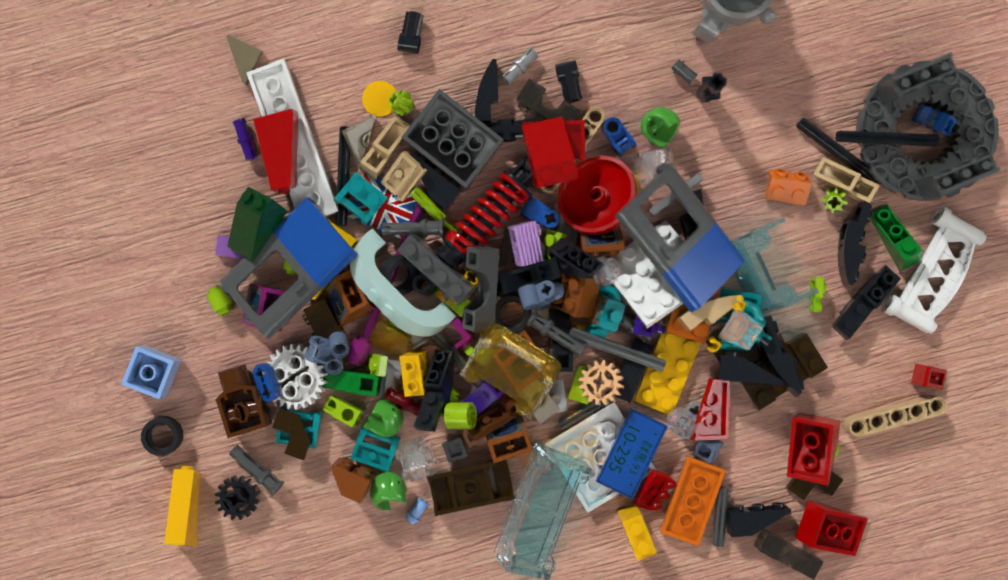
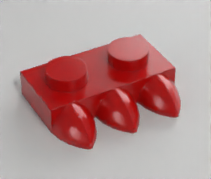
(654, 490)

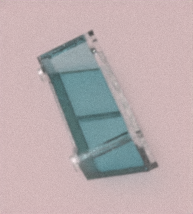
(540, 511)

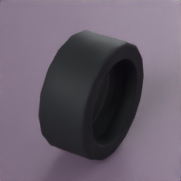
(391, 263)
(511, 298)
(148, 443)

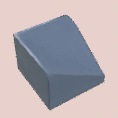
(708, 450)

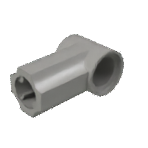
(393, 374)

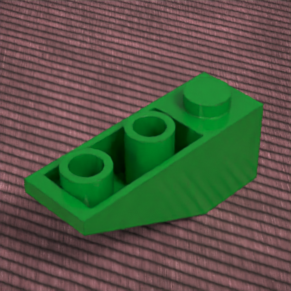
(896, 238)
(353, 382)

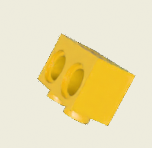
(414, 371)

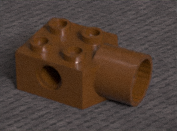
(240, 403)

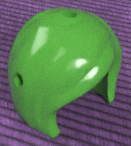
(660, 126)
(385, 419)
(386, 488)

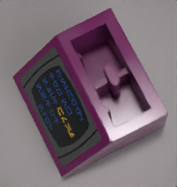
(260, 300)

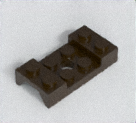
(809, 365)
(492, 485)

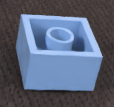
(151, 371)

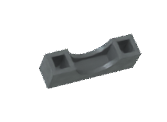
(425, 260)
(481, 311)

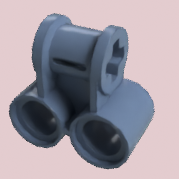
(540, 295)
(328, 350)

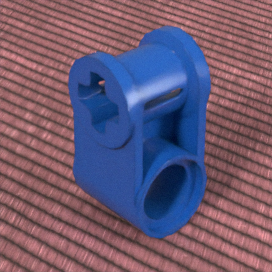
(619, 137)
(537, 211)

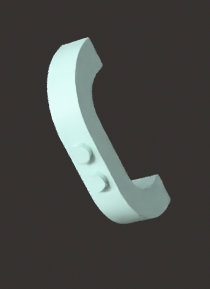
(387, 297)

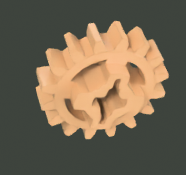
(600, 391)

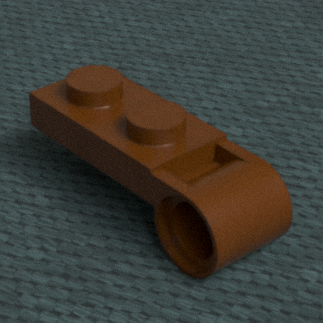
(494, 417)

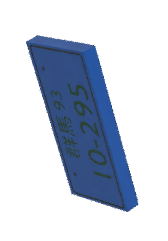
(631, 453)

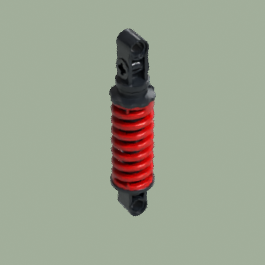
(482, 220)

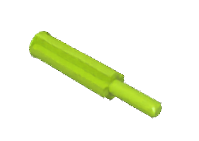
(429, 206)

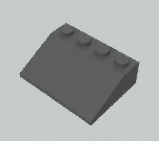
(452, 139)

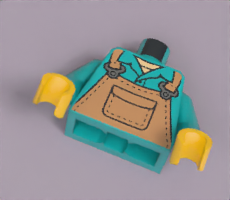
(606, 313)
(742, 328)

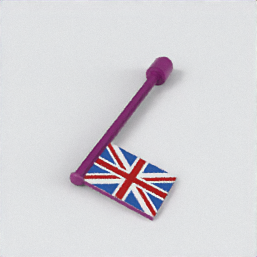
(390, 212)

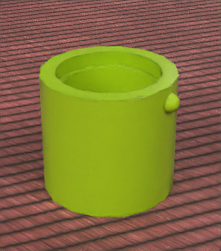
(460, 415)

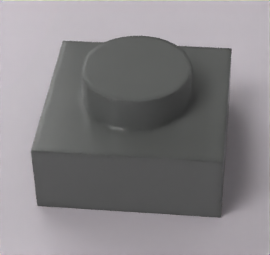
(455, 449)

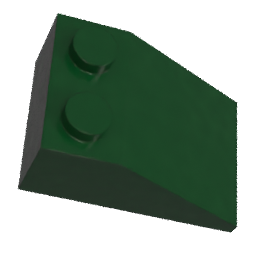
(253, 223)

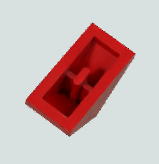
(929, 376)

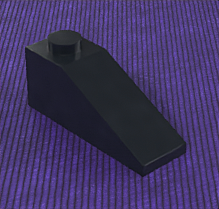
(738, 369)

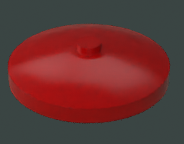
(597, 195)

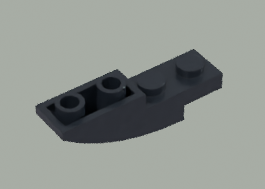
(850, 252)
(864, 301)
(780, 364)
(438, 390)

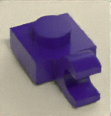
(641, 329)

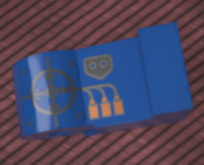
(934, 119)

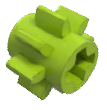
(401, 102)
(829, 198)

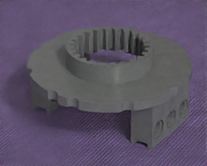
(972, 136)

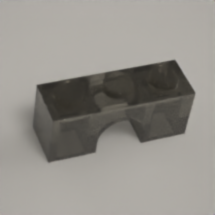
(531, 100)
(788, 554)

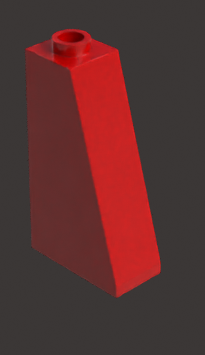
(278, 145)

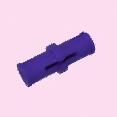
(245, 139)

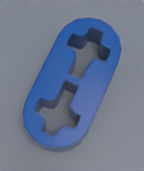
(266, 382)

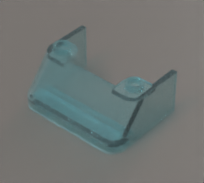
(754, 275)

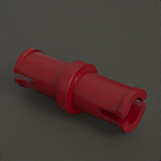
(402, 401)

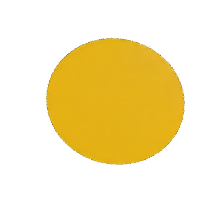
(376, 98)

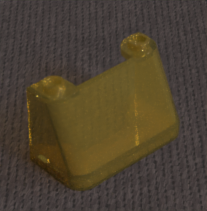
(513, 368)

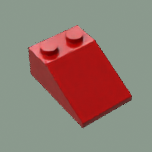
(549, 152)
(812, 448)
(831, 528)

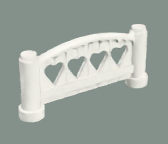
(908, 305)

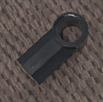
(410, 38)
(568, 77)

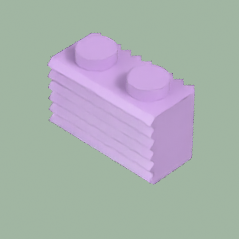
(526, 243)

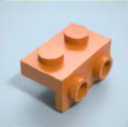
(788, 186)

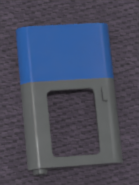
(313, 252)
(701, 261)

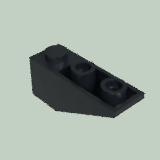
(438, 187)
(574, 260)
(557, 351)
(750, 520)

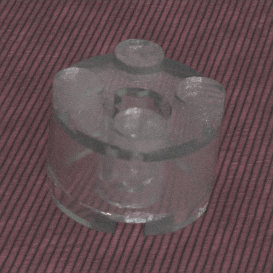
(649, 161)
(416, 459)

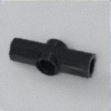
(711, 87)
(508, 128)

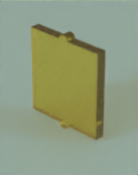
(390, 339)

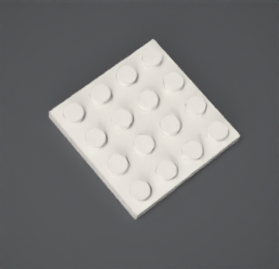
(643, 284)
(591, 442)

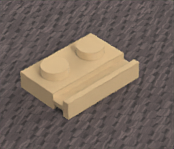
(403, 176)

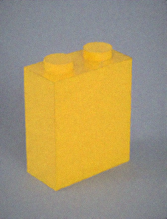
(636, 532)

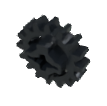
(229, 497)

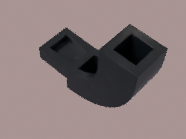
(531, 274)

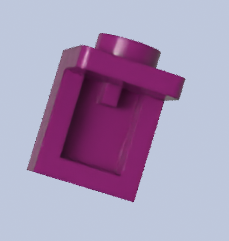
(466, 334)

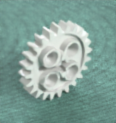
(305, 392)

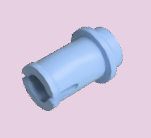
(416, 511)

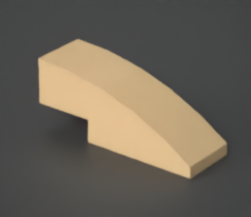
(384, 147)
(846, 180)
(709, 312)

